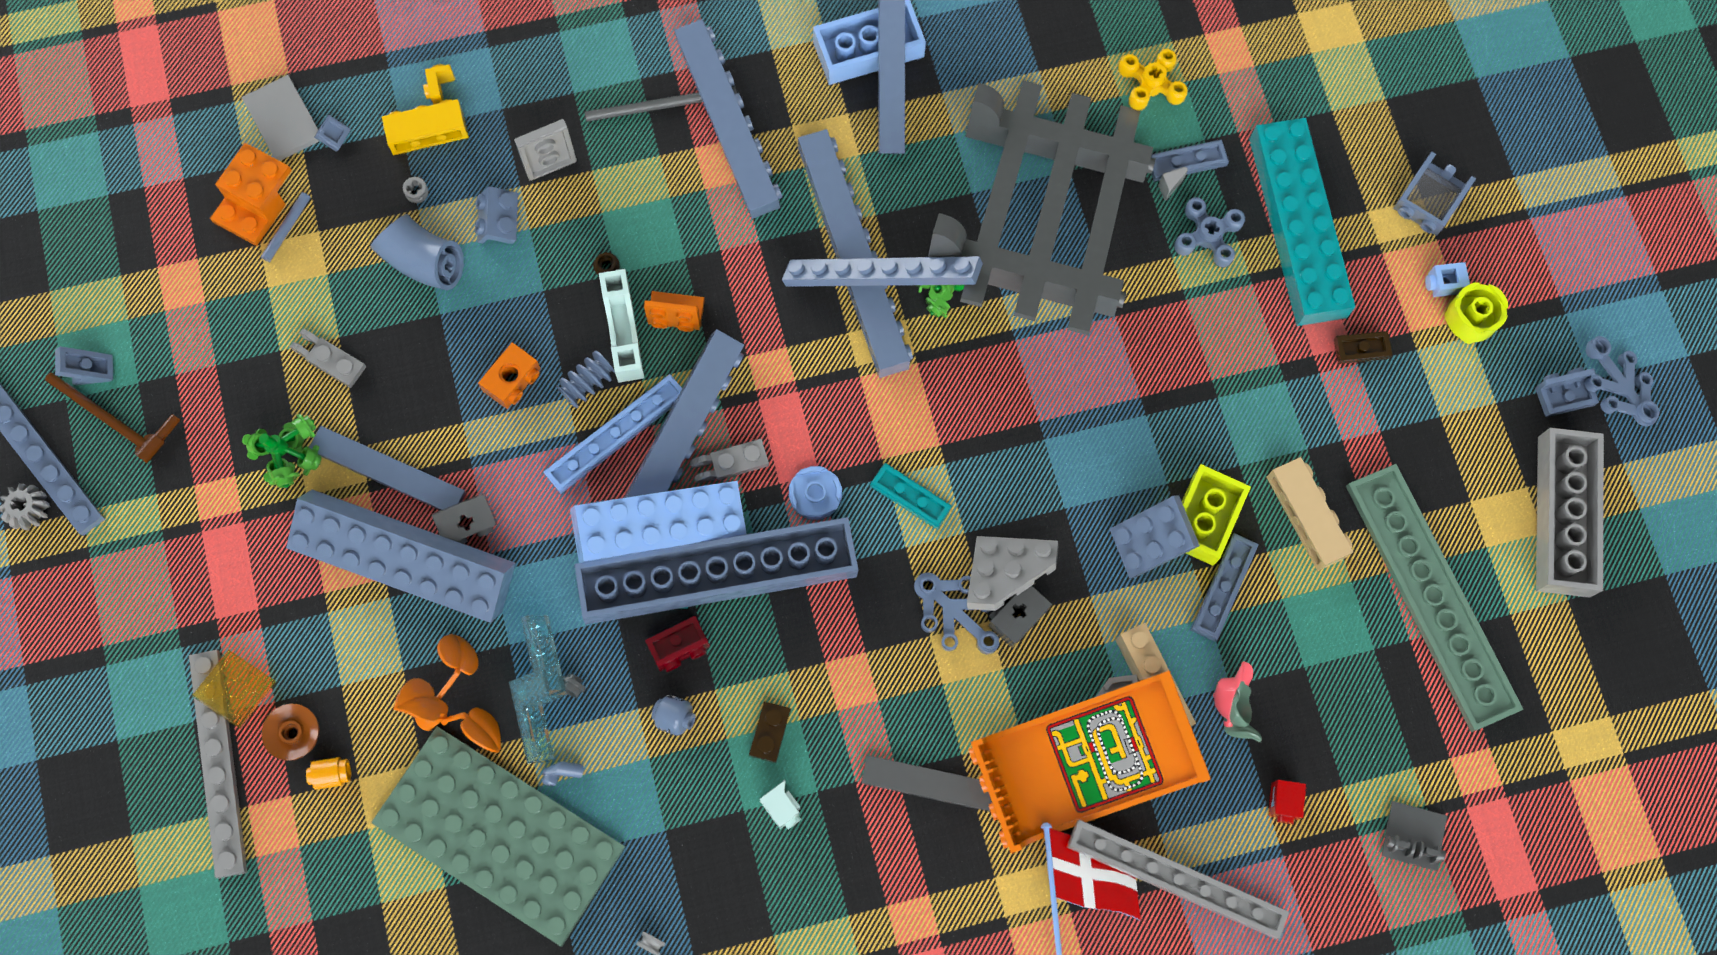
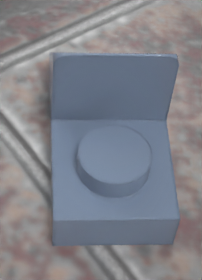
(83, 365)

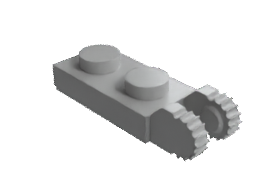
(330, 359)
(731, 461)

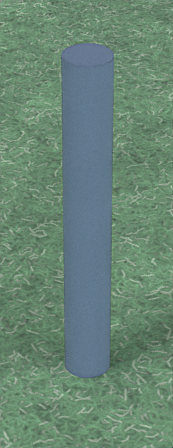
(285, 227)

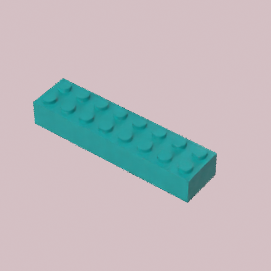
(1301, 222)

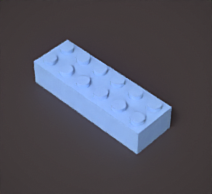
(657, 521)

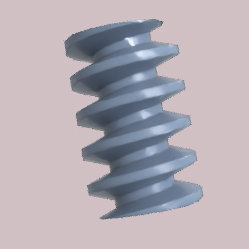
(585, 379)

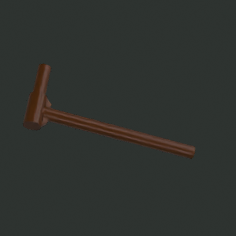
(145, 447)

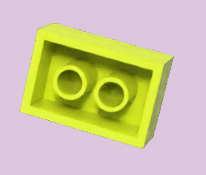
(1212, 509)

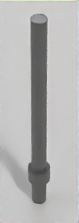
(644, 106)

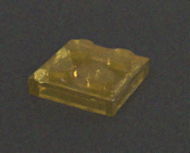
(234, 689)

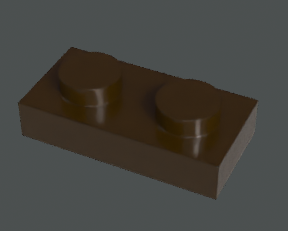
(1362, 347)
(770, 732)

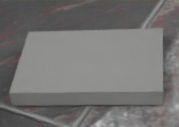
(281, 118)
(545, 149)

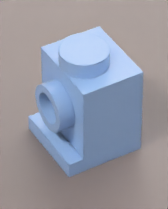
(1454, 276)

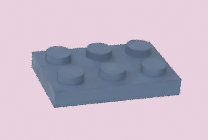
(1154, 537)

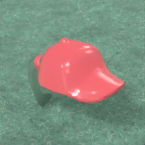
(1233, 703)

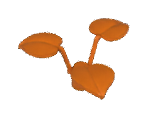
(429, 710)

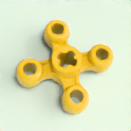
(1152, 79)

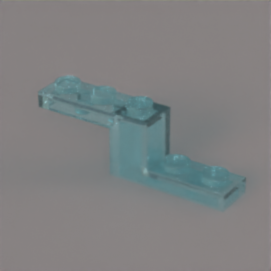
(537, 689)

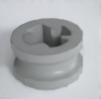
(421, 194)
(650, 943)

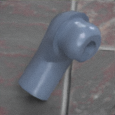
(561, 769)

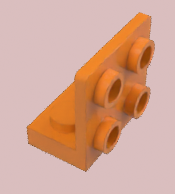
(674, 311)

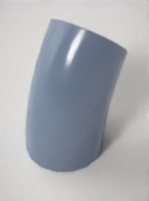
(420, 253)

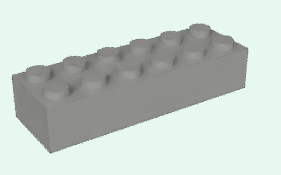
(1570, 512)

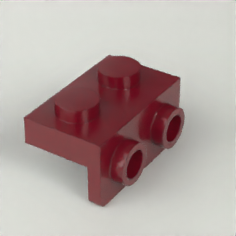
(678, 644)

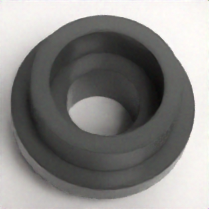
(573, 685)

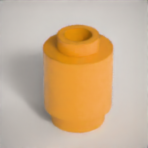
(328, 773)

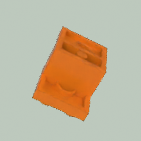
(250, 194)

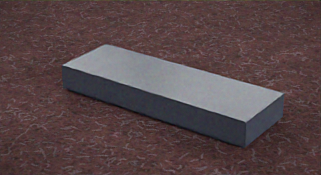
(1195, 158)

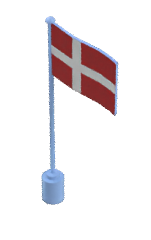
(1085, 881)

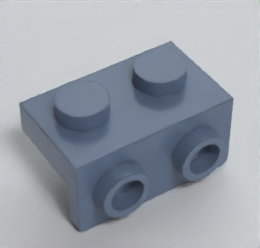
(496, 215)
(1566, 392)

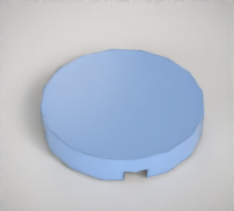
(815, 492)

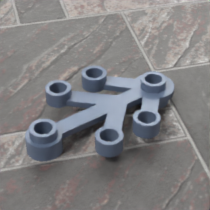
(1640, 407)
(952, 610)

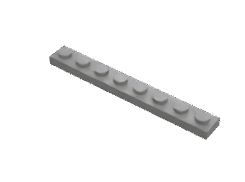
(218, 777)
(1178, 879)

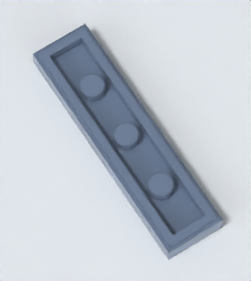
(1224, 587)

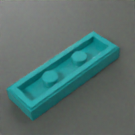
(911, 496)

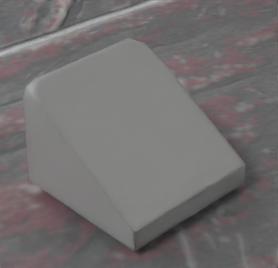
(1171, 180)

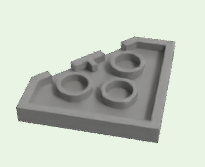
(1007, 568)

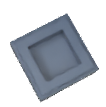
(332, 133)

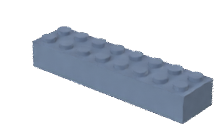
(400, 555)

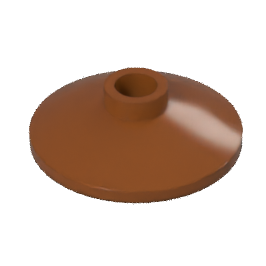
(279, 724)

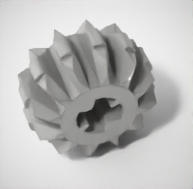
(24, 517)

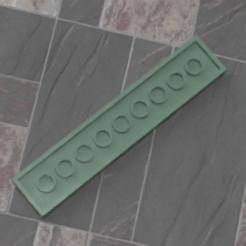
(1434, 598)

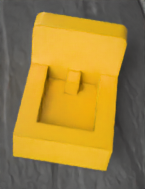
(435, 77)

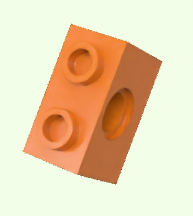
(511, 361)

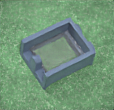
(1432, 196)

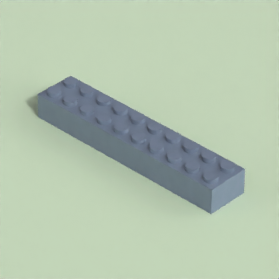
(716, 570)

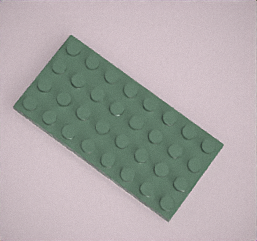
(498, 836)

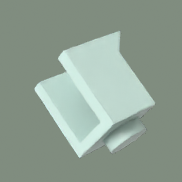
(781, 806)

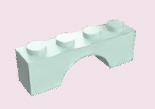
(621, 325)

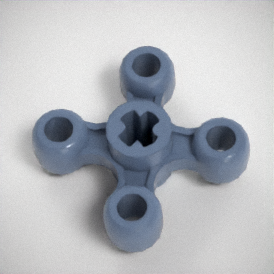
(1215, 226)

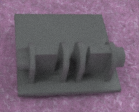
(1414, 836)

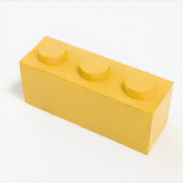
(425, 126)

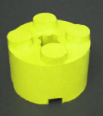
(1477, 312)

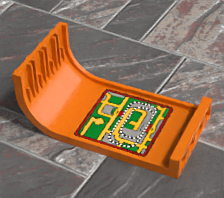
(1089, 760)

